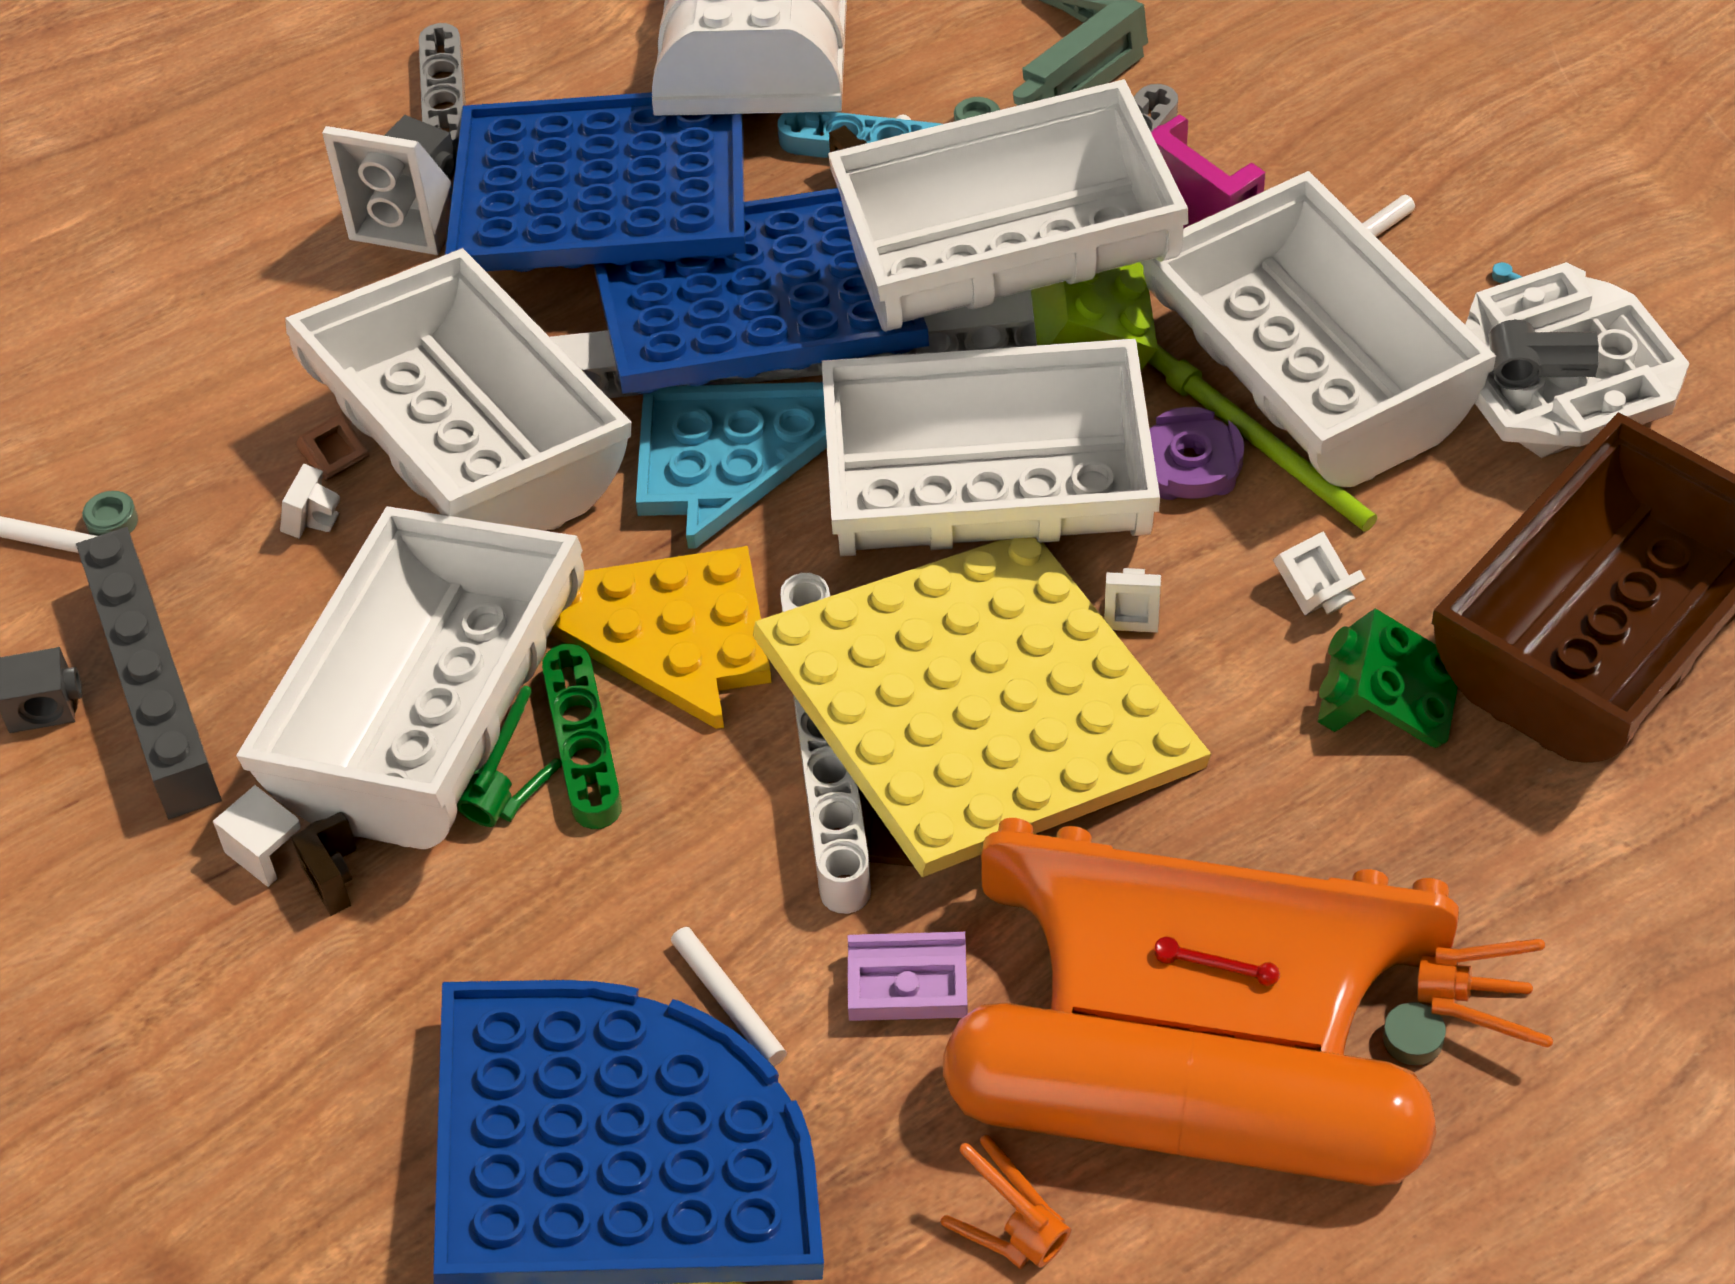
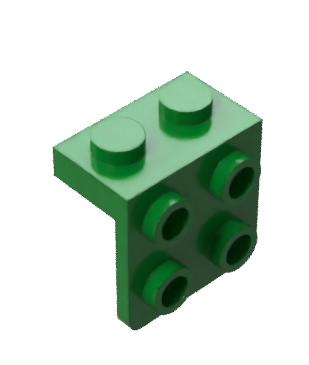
(1390, 673)

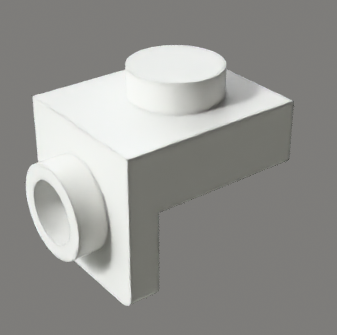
(1317, 575)

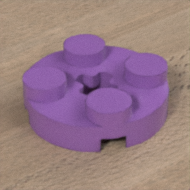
(1195, 476)

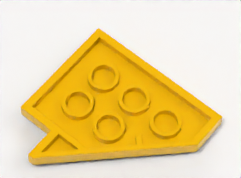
(673, 627)

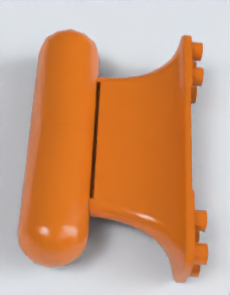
(1192, 1051)

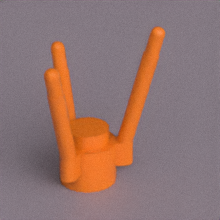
(1445, 982)
(1034, 1226)

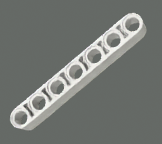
(829, 803)

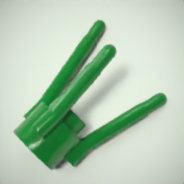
(488, 791)

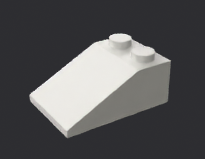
(389, 190)

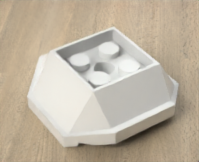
(1636, 369)

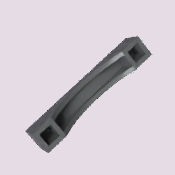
(148, 674)

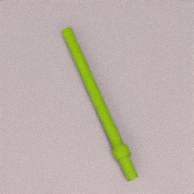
(1188, 381)

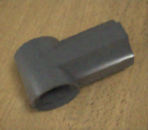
(1528, 354)

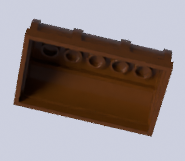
(1597, 594)

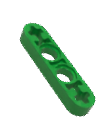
(580, 735)

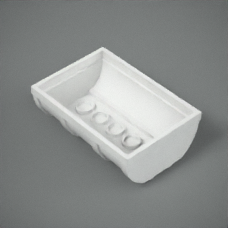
(750, 57)
(1007, 203)
(1324, 329)
(465, 394)
(988, 445)
(412, 673)

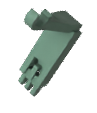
(1090, 54)

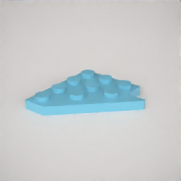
(723, 448)

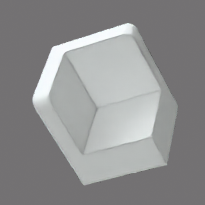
(254, 830)

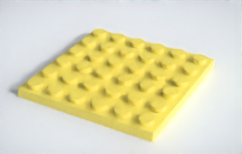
(978, 699)

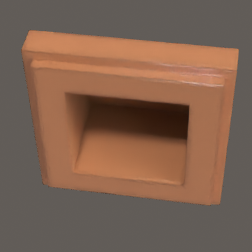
(332, 446)

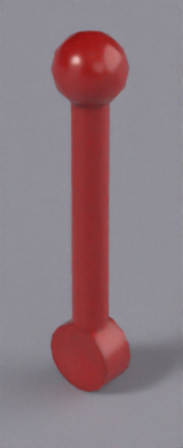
(1168, 951)

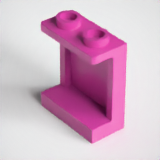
(1200, 182)

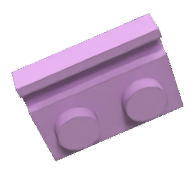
(907, 976)

